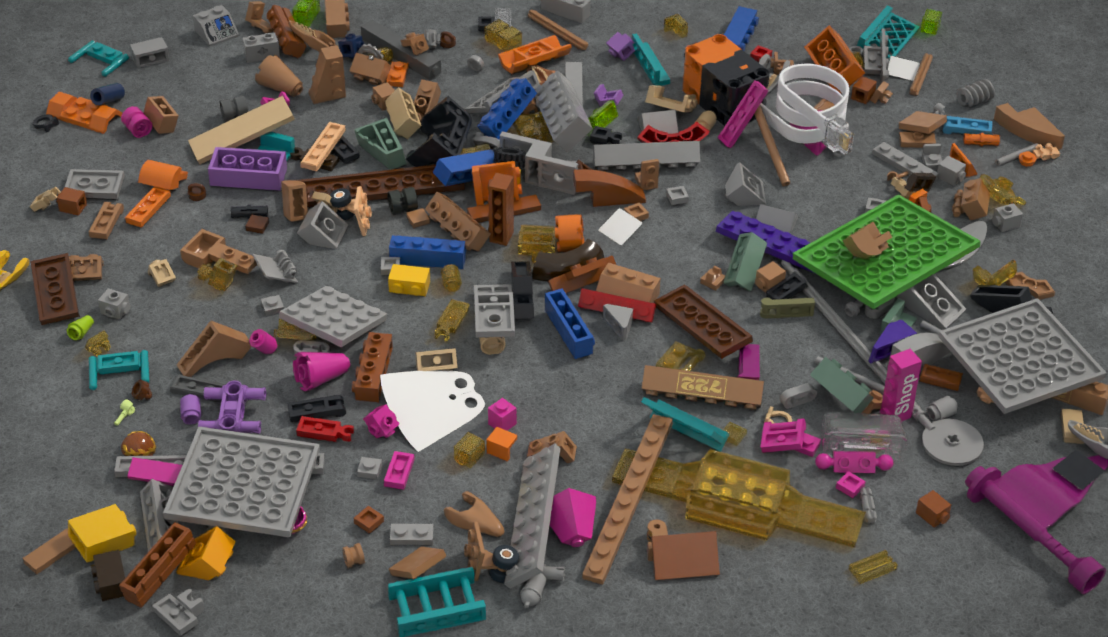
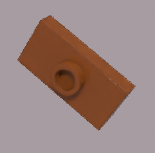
(941, 377)

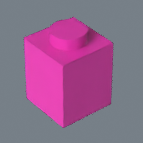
(502, 415)

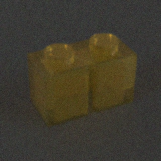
(502, 35)

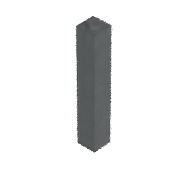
(380, 36)

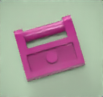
(783, 436)

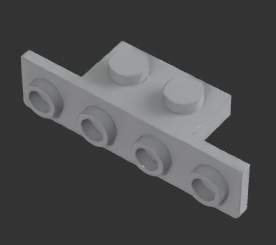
(875, 58)

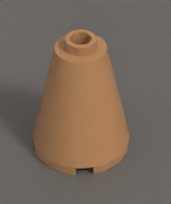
(278, 76)

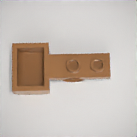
(210, 247)

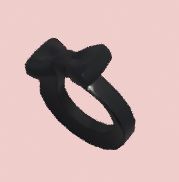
(47, 126)

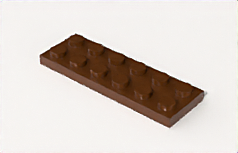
(703, 321)

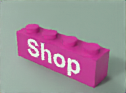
(901, 384)

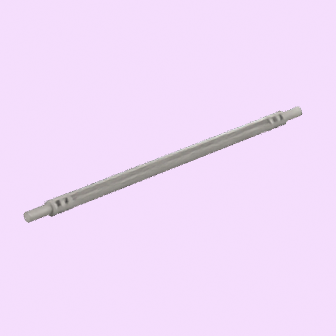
(853, 340)

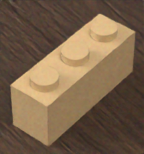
(402, 113)

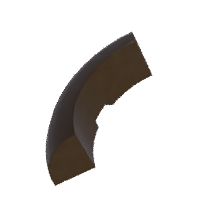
(555, 264)

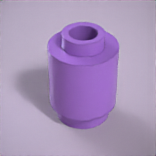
(190, 409)

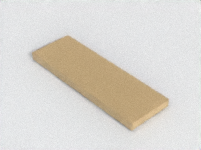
(242, 129)

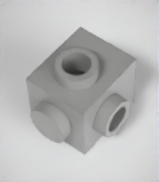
(1007, 217)
(114, 304)

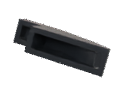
(522, 290)
(997, 297)

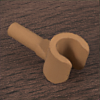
(890, 175)

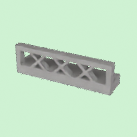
(153, 510)

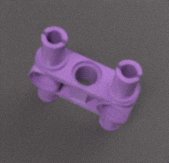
(232, 408)

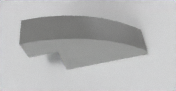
(924, 345)

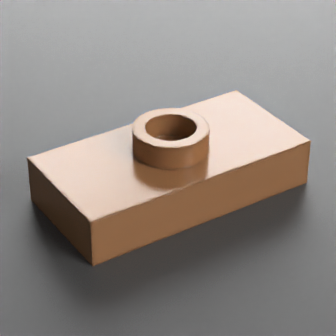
(916, 139)

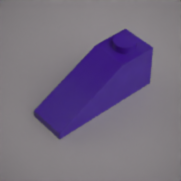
(892, 334)

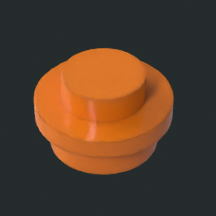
(1027, 158)

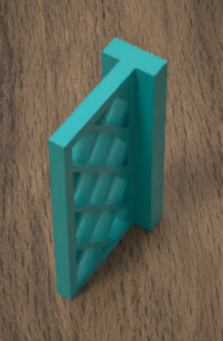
(884, 21)
(688, 424)

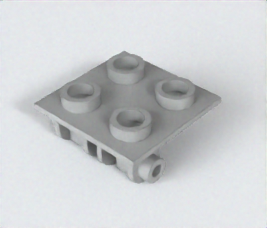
(277, 268)

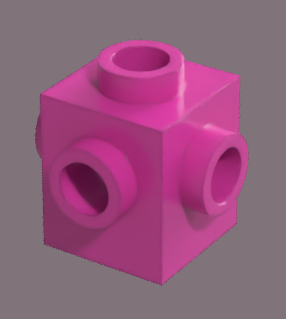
(381, 421)

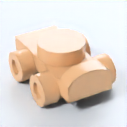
(1046, 153)

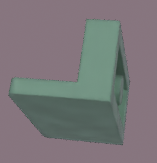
(896, 313)

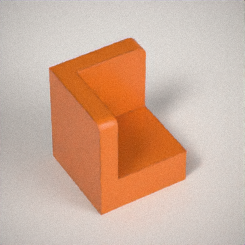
(500, 443)

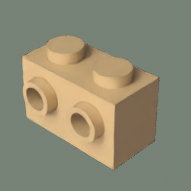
(436, 360)

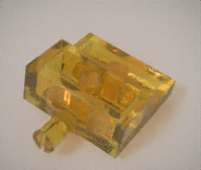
(533, 127)
(536, 239)

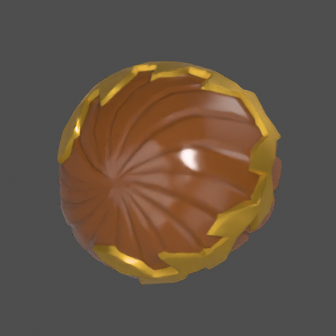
(138, 444)

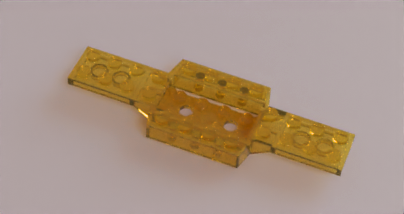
(741, 477)

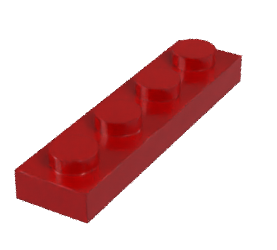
(595, 300)

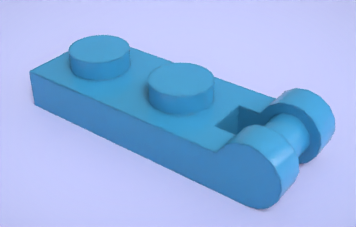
(967, 126)

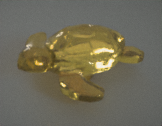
(1001, 190)

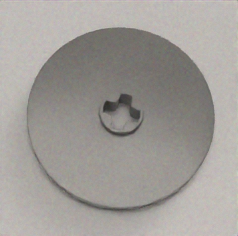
(964, 450)

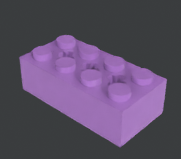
(247, 168)

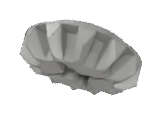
(368, 49)

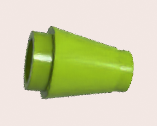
(78, 328)

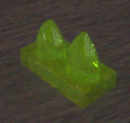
(603, 115)

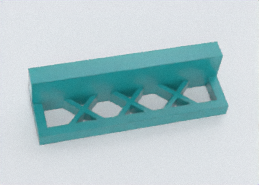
(649, 62)

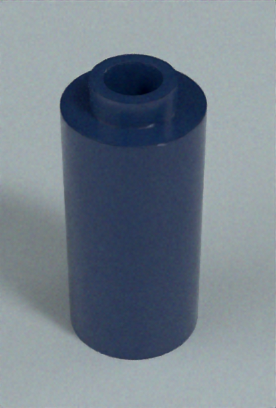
(107, 94)

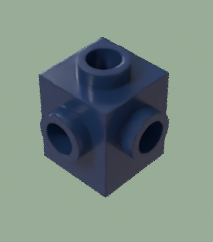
(350, 45)

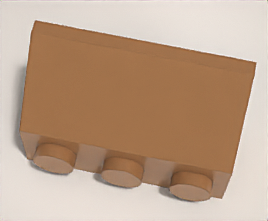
(628, 283)

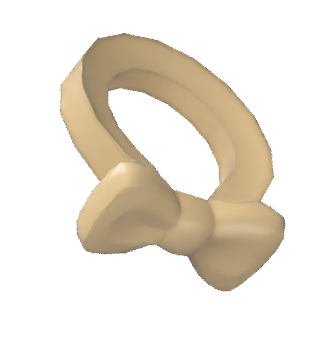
(771, 413)

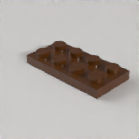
(54, 289)

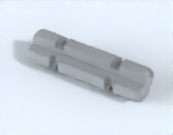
(868, 505)

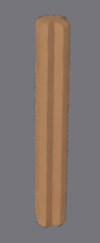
(920, 75)

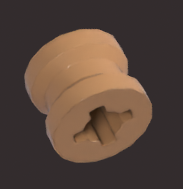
(353, 555)

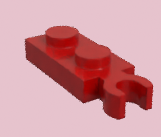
(323, 429)

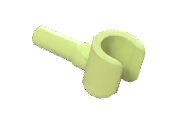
(127, 408)

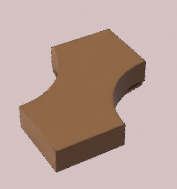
(1038, 288)

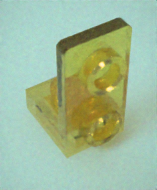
(983, 277)

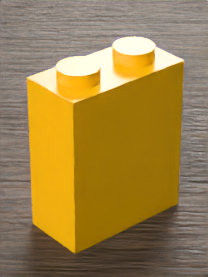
(101, 532)

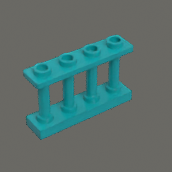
(441, 618)

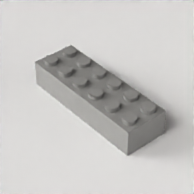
(562, 111)

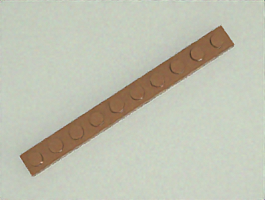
(627, 500)

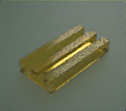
(871, 563)

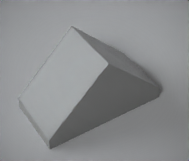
(619, 319)

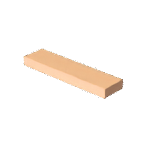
(323, 146)

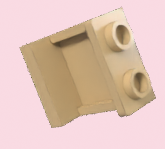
(655, 97)

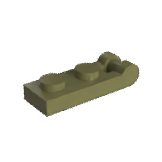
(787, 308)

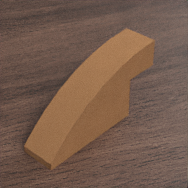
(1029, 125)

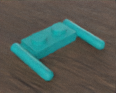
(103, 53)
(118, 363)

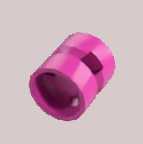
(136, 122)

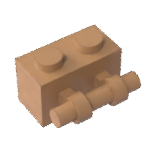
(972, 200)

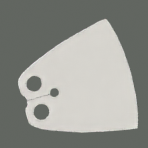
(424, 403)

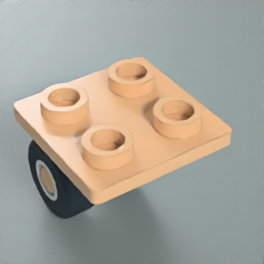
(348, 207)

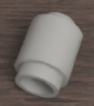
(942, 408)

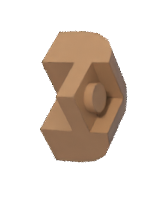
(867, 242)

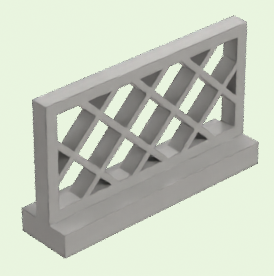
(484, 103)

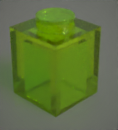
(931, 21)

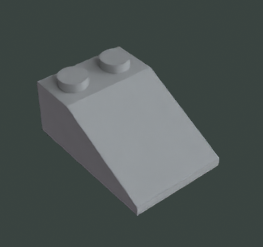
(933, 302)

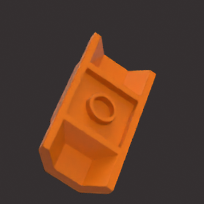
(532, 53)
(81, 112)

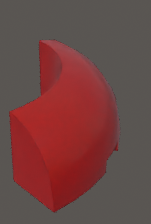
(693, 133)

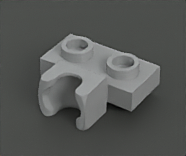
(179, 612)

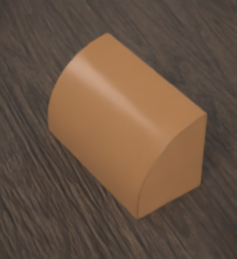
(294, 200)

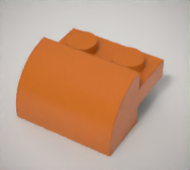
(161, 175)

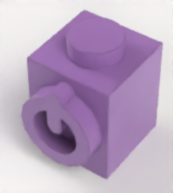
(620, 46)

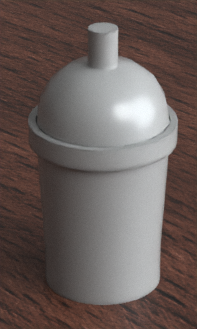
(532, 591)

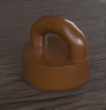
(447, 40)
(196, 192)
(141, 390)

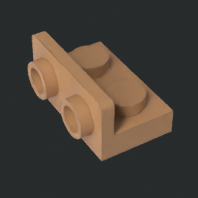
(86, 267)

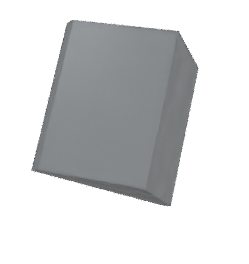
(660, 120)
(779, 218)

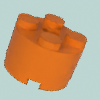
(569, 232)

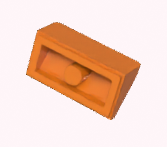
(957, 154)

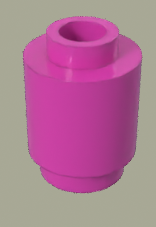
(263, 341)

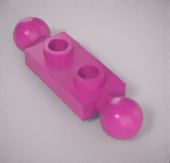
(854, 461)

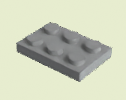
(96, 182)

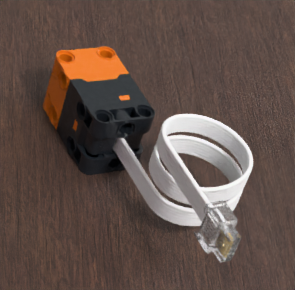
(724, 72)

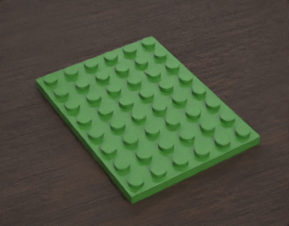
(917, 250)

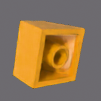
(208, 555)

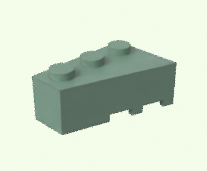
(381, 143)
(842, 385)

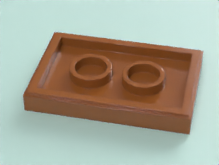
(685, 555)

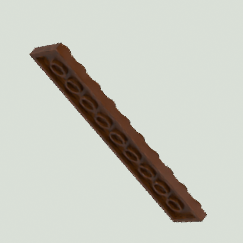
(378, 183)

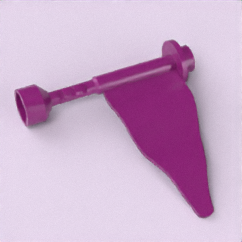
(1035, 501)

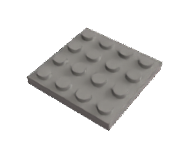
(333, 316)

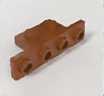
(580, 275)

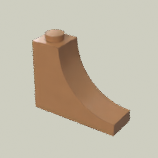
(211, 345)

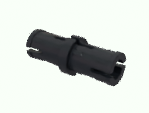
(249, 210)

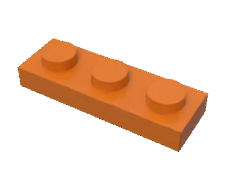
(147, 206)

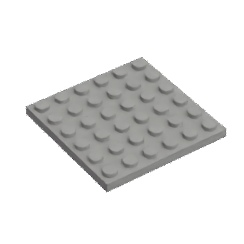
(1021, 355)
(242, 482)

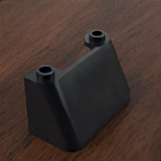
(446, 131)

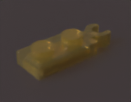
(451, 318)

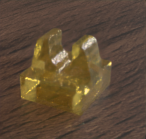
(101, 340)

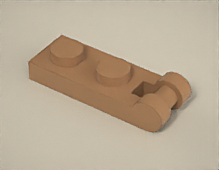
(105, 220)

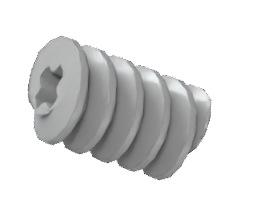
(976, 93)

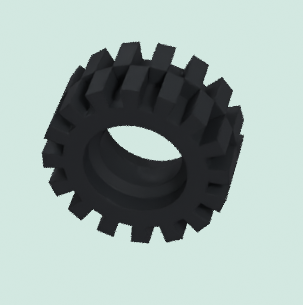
(510, 154)

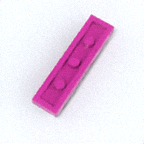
(743, 114)

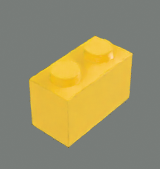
(409, 280)

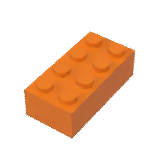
(831, 52)

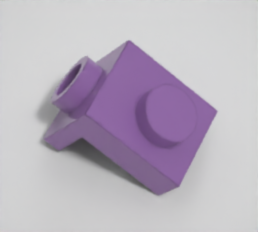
(603, 96)

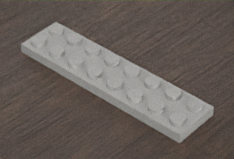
(533, 514)

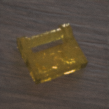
(678, 354)

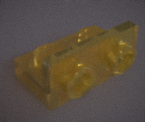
(290, 331)

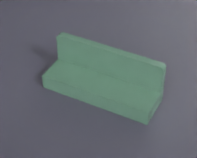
(745, 261)

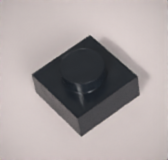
(484, 21)

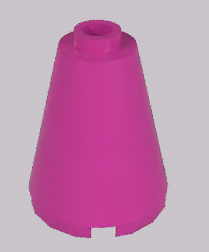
(318, 368)

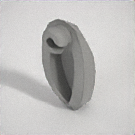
(480, 139)

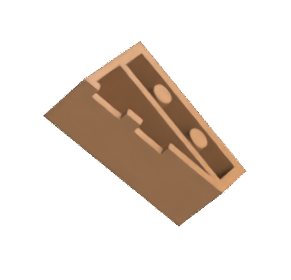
(329, 76)

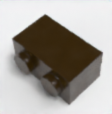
(110, 574)

